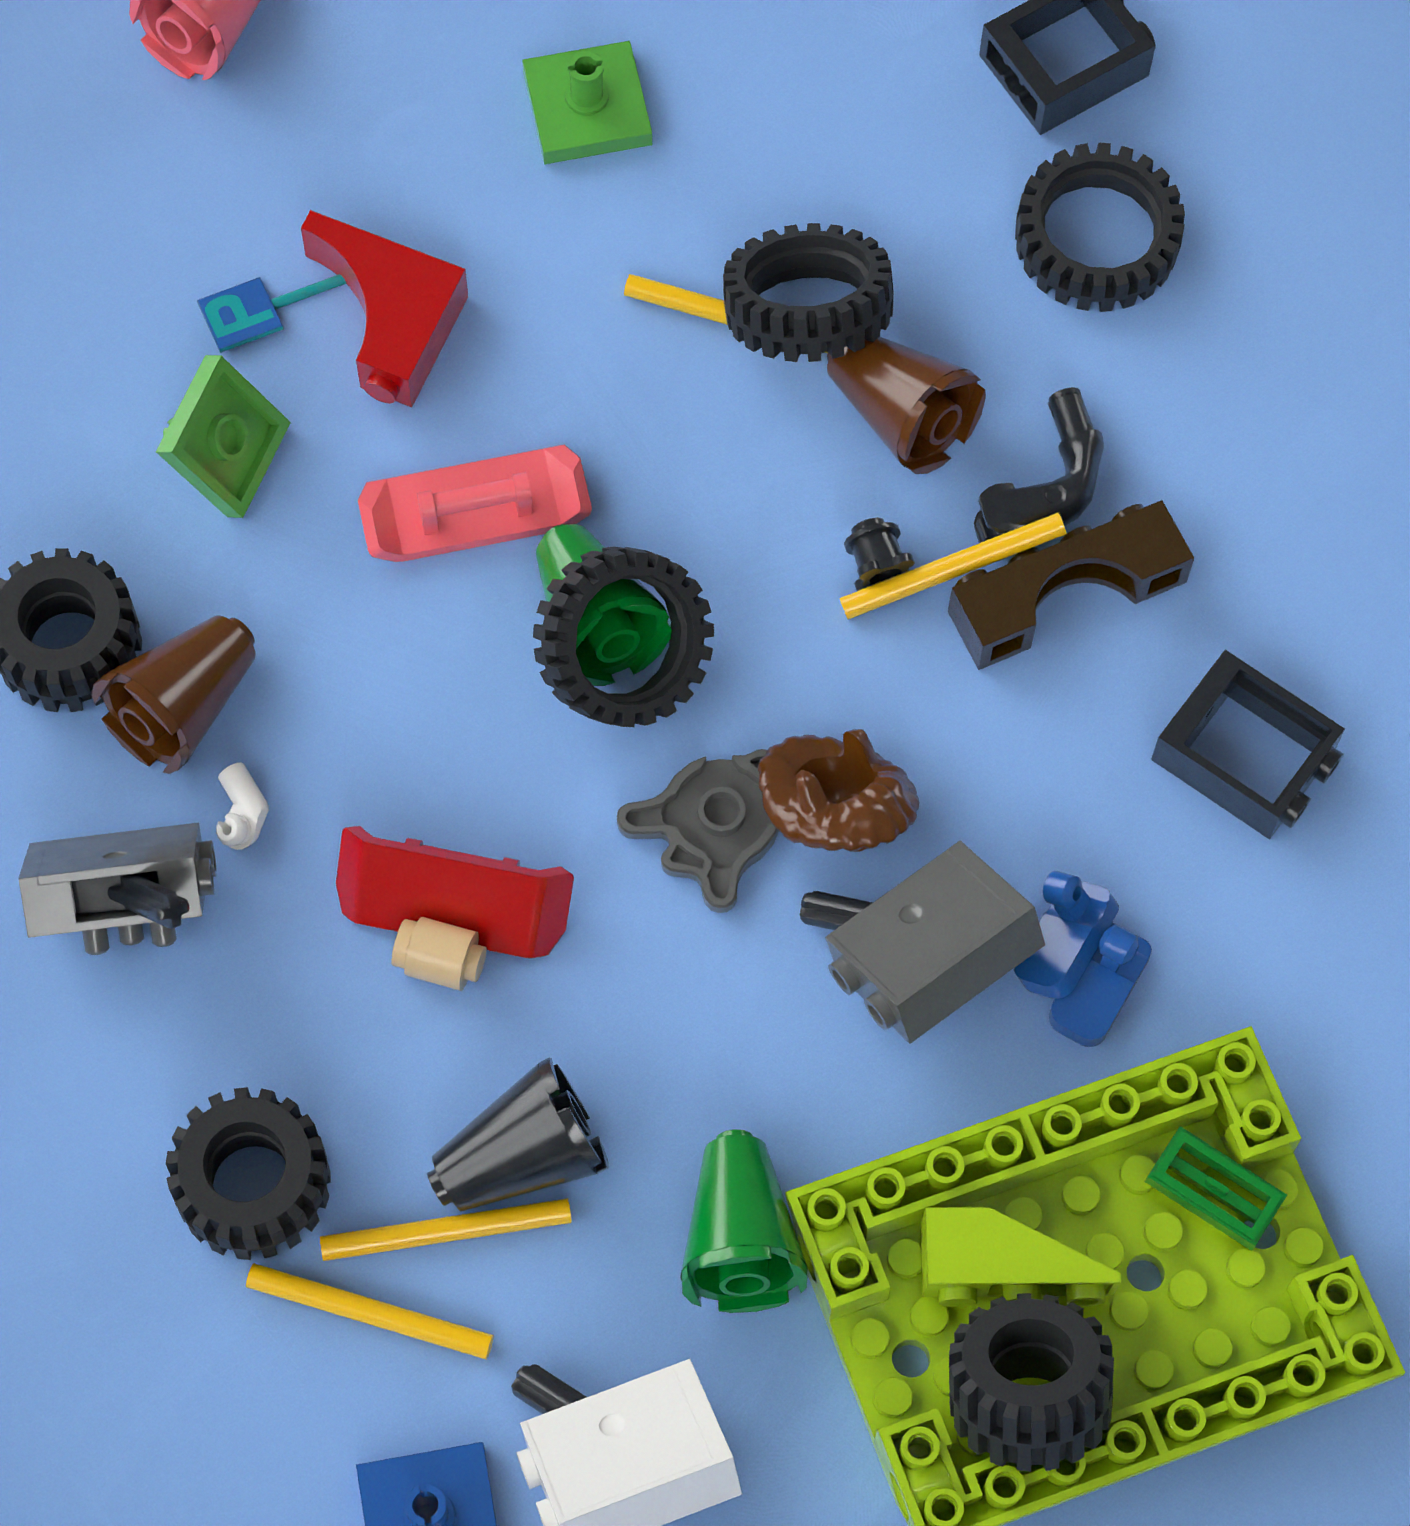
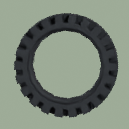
(1099, 171)
(808, 328)
(680, 662)

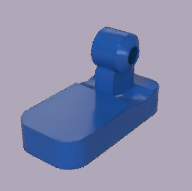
(1070, 933)
(1102, 989)

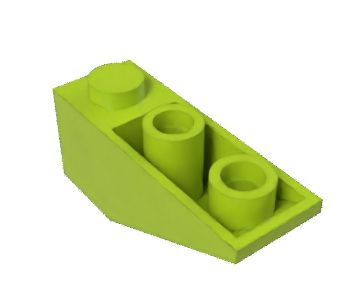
(992, 1255)

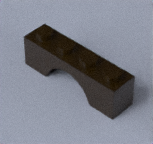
(1133, 554)

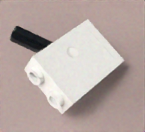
(626, 1452)

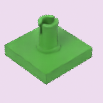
(587, 102)
(223, 436)

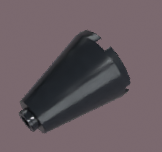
(519, 1144)

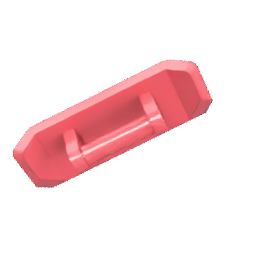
(473, 504)

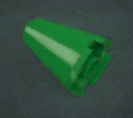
(620, 624)
(740, 1230)

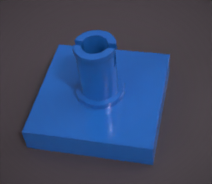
(428, 1489)

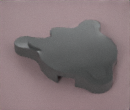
(711, 822)

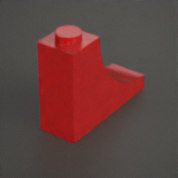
(405, 298)

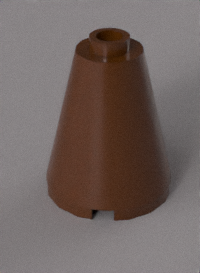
(910, 400)
(175, 691)

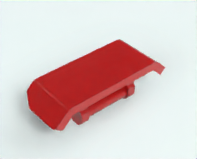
(507, 904)

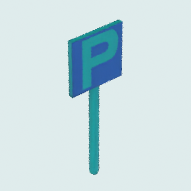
(249, 313)

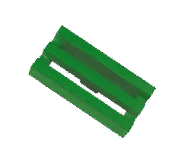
(1204, 1208)

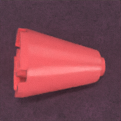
(192, 34)

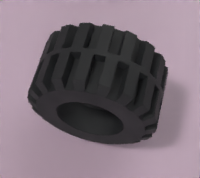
(55, 588)
(232, 1127)
(1031, 1421)

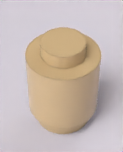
(438, 953)

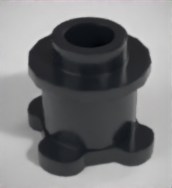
(876, 552)

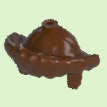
(835, 792)

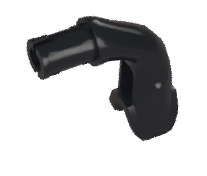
(1081, 449)

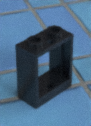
(1029, 84)
(1273, 704)

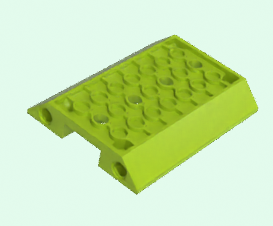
(1196, 1362)

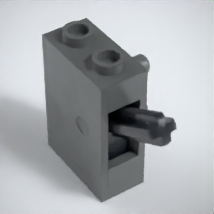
(117, 883)
(927, 940)

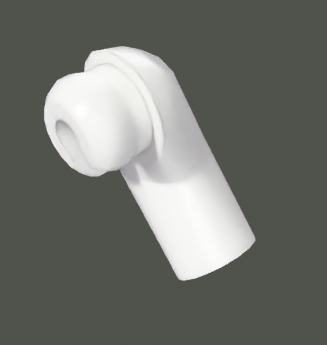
(247, 811)

